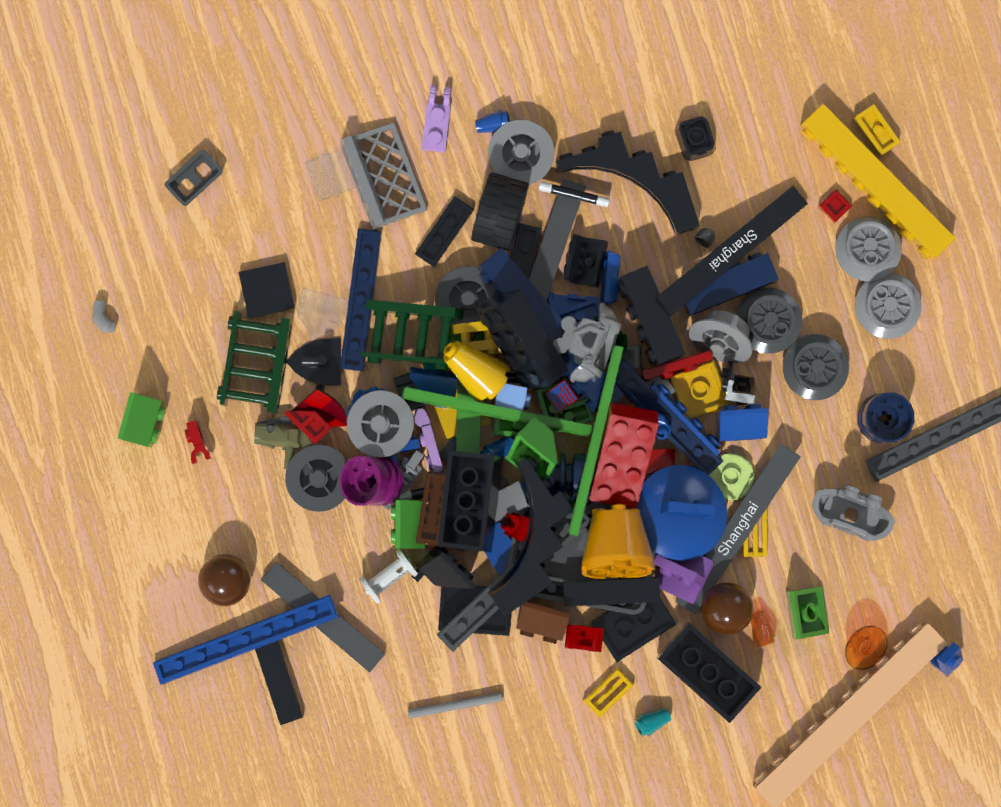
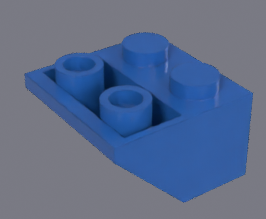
(742, 424)

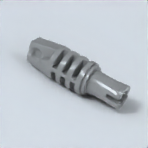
(410, 471)

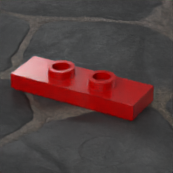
(687, 364)

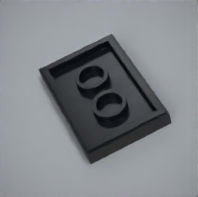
(456, 599)
(629, 632)

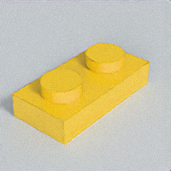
(877, 130)

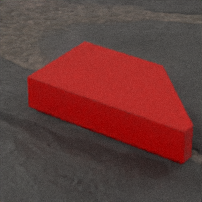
(310, 424)

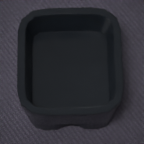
(695, 138)

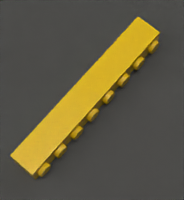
(877, 182)

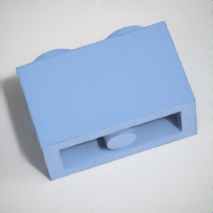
(513, 397)

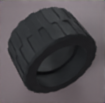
(499, 211)

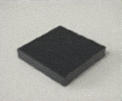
(266, 290)

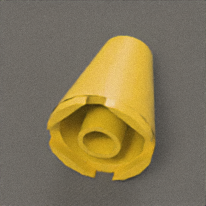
(477, 371)

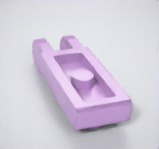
(436, 122)
(428, 439)

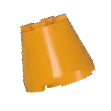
(617, 545)

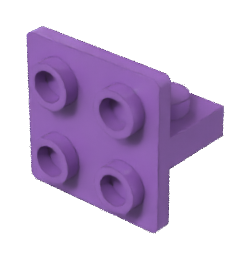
(683, 578)

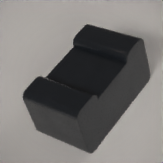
(405, 381)

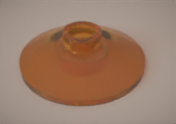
(866, 647)

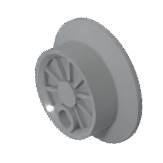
(521, 151)
(868, 249)
(888, 306)
(723, 335)
(380, 423)

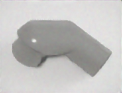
(100, 319)

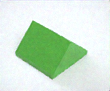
(807, 612)

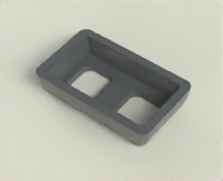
(188, 172)

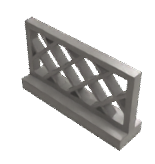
(364, 183)

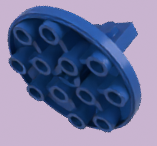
(682, 512)

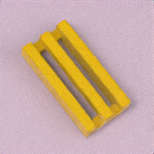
(755, 553)
(623, 678)

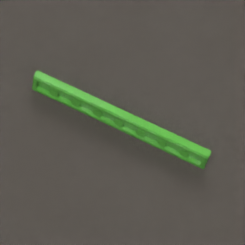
(494, 411)
(595, 441)

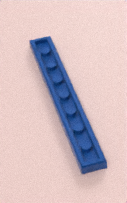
(245, 639)

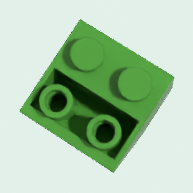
(406, 517)

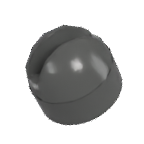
(705, 237)

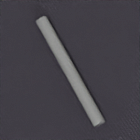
(455, 705)

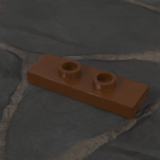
(431, 510)

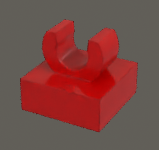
(516, 527)

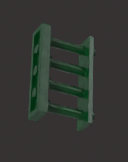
(403, 312)
(277, 353)

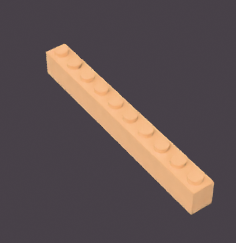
(850, 714)

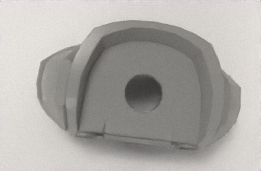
(589, 342)
(872, 520)

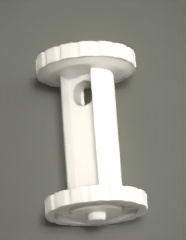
(388, 576)

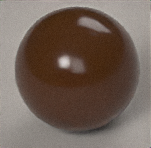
(224, 580)
(727, 608)

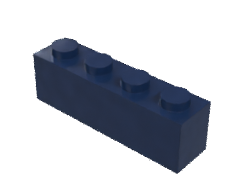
(734, 283)

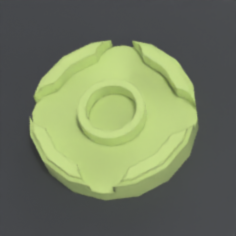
(734, 476)

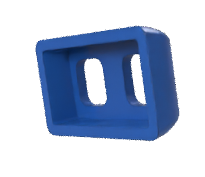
(610, 278)

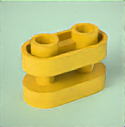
(465, 329)

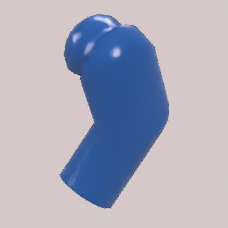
(664, 428)

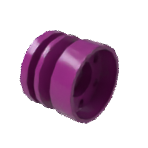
(371, 481)

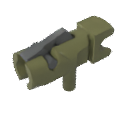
(283, 434)

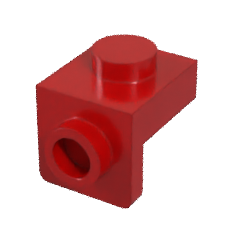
(584, 638)

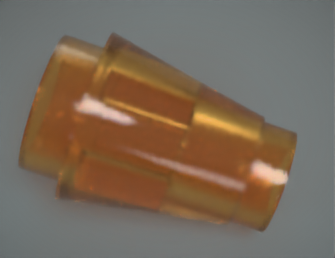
(761, 630)

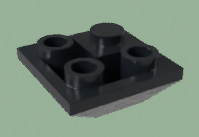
(441, 570)

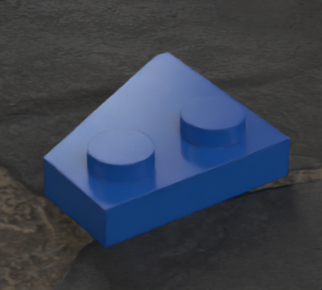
(574, 306)

